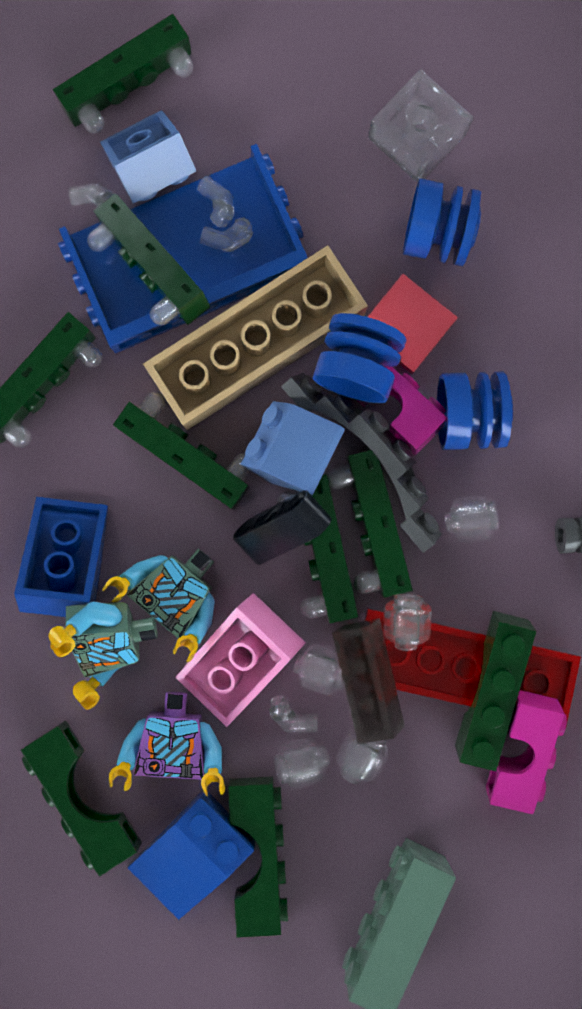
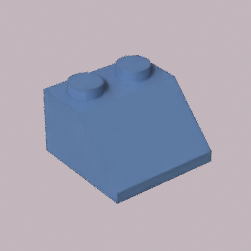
(149, 157)
(292, 447)

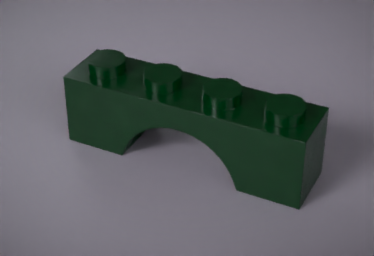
(503, 669)
(103, 837)
(258, 901)

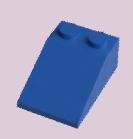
(61, 556)
(192, 855)

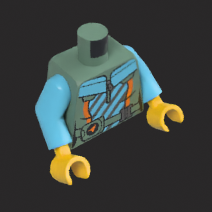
(172, 595)
(102, 642)

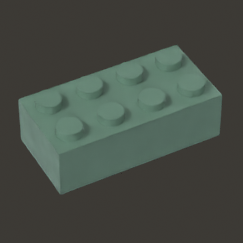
(398, 926)

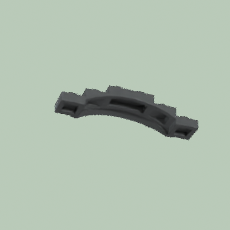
(392, 453)

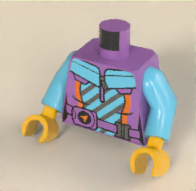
(171, 747)

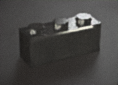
(368, 681)

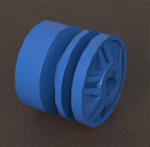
(442, 222)
(359, 358)
(480, 410)

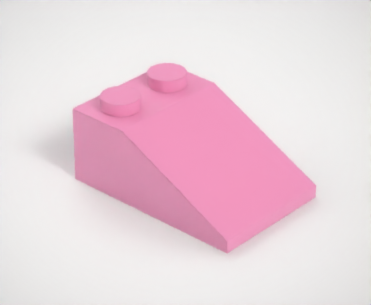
(240, 659)

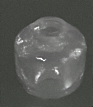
(472, 519)
(407, 621)
(319, 669)
(361, 761)
(301, 763)

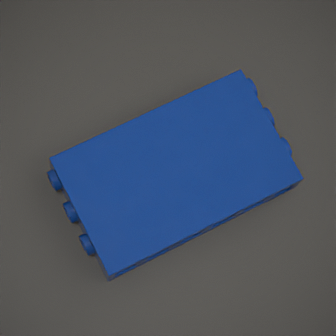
(176, 220)

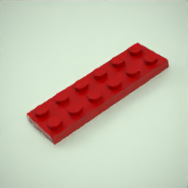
(452, 663)

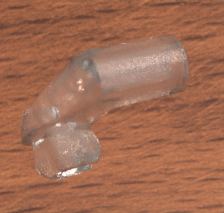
(91, 193)
(221, 201)
(230, 239)
(289, 720)

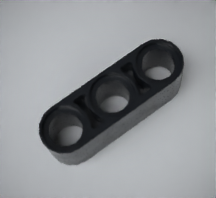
(282, 527)

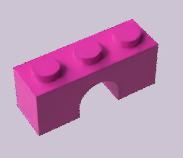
(419, 416)
(520, 779)

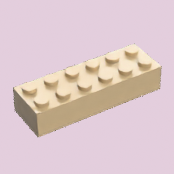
(254, 338)

